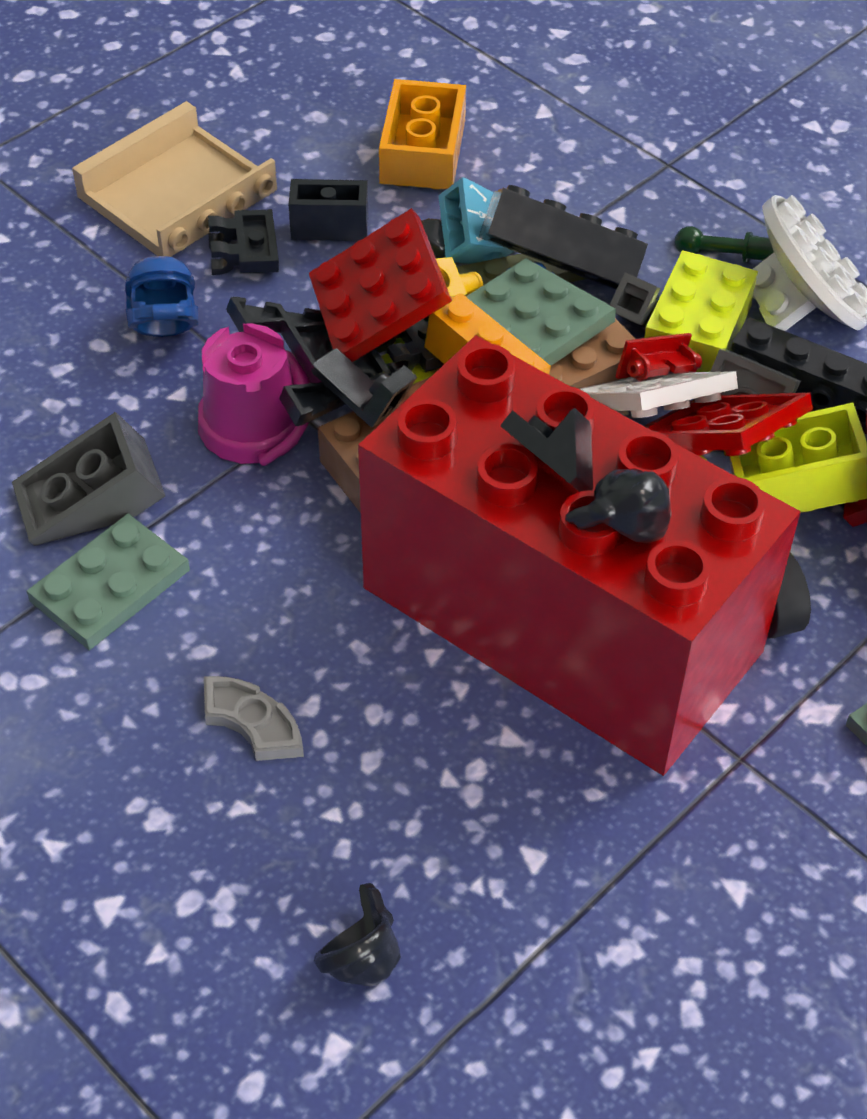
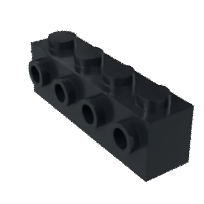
(561, 238)
(823, 372)

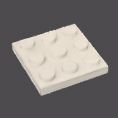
(668, 390)

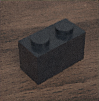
(328, 209)

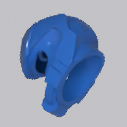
(160, 297)

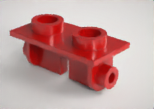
(657, 357)

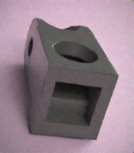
(635, 299)

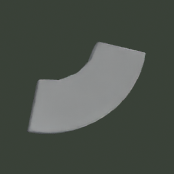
(254, 715)

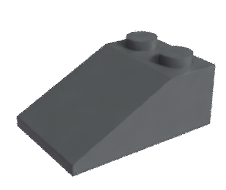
(88, 483)

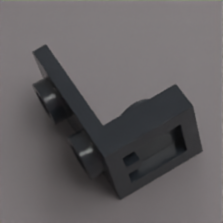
(365, 397)

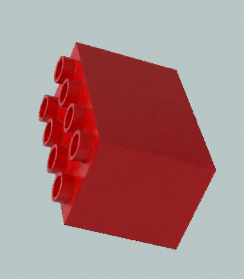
(601, 627)

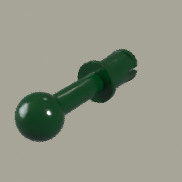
(751, 247)

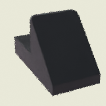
(563, 450)

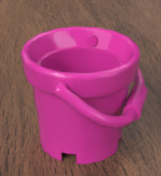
(241, 393)

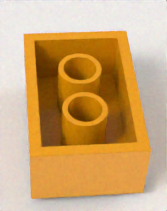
(422, 134)

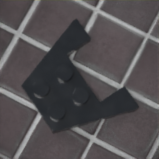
(308, 342)

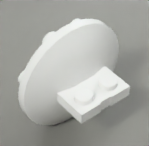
(805, 271)

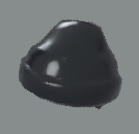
(630, 503)
(365, 950)

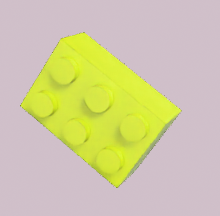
(704, 300)
(811, 463)

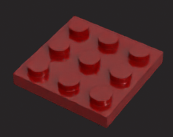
(379, 286)
(732, 422)

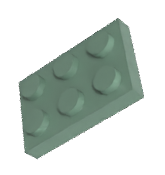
(108, 581)

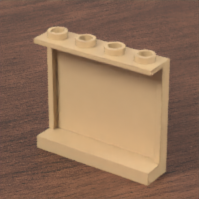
(169, 180)

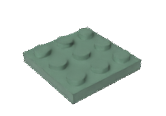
(543, 310)

